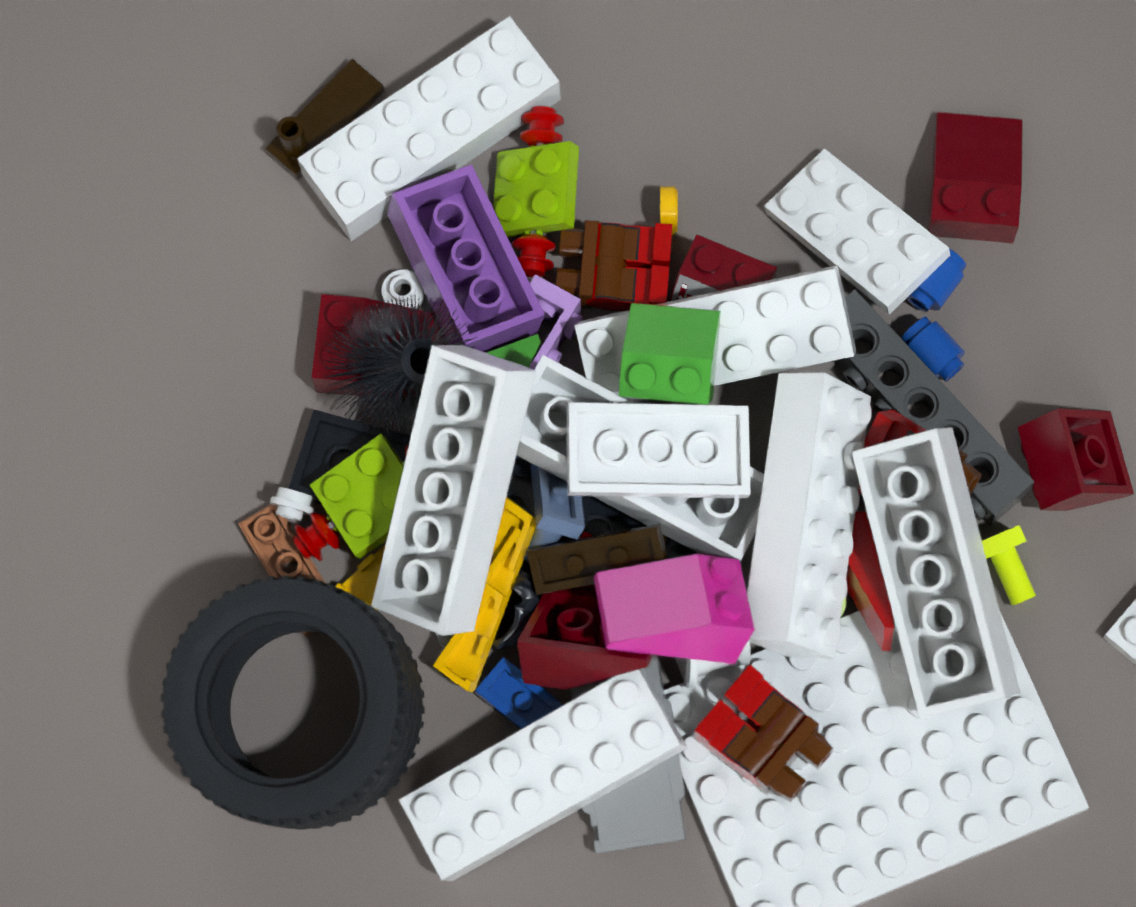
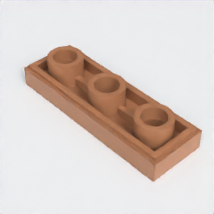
(274, 545)

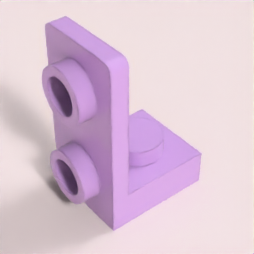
(559, 305)

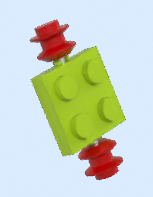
(537, 189)
(358, 499)

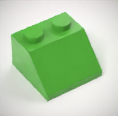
(670, 353)

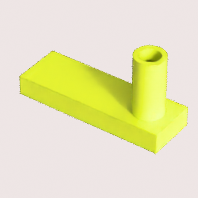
(1008, 564)

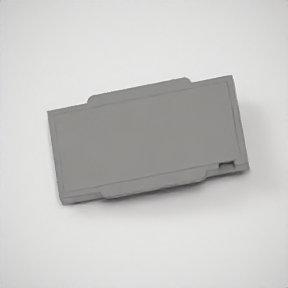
(648, 806)

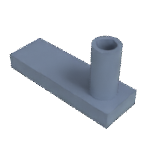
(554, 510)

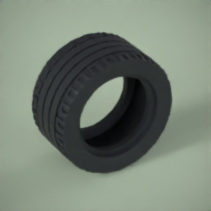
(202, 684)

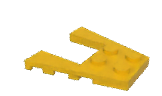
(467, 652)

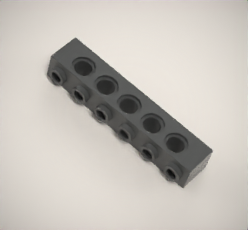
(919, 384)

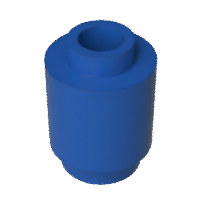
(939, 285)
(935, 348)

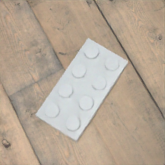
(857, 230)
(658, 450)

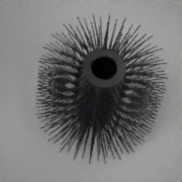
(391, 366)

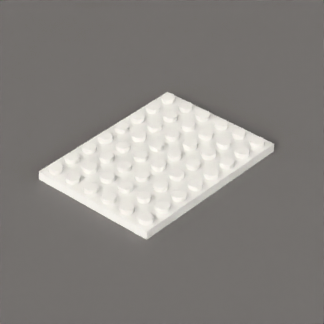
(894, 793)

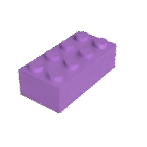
(465, 260)

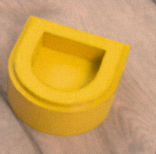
(669, 206)

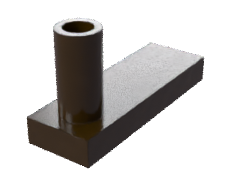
(328, 112)
(577, 561)

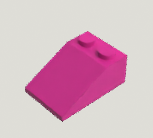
(677, 608)

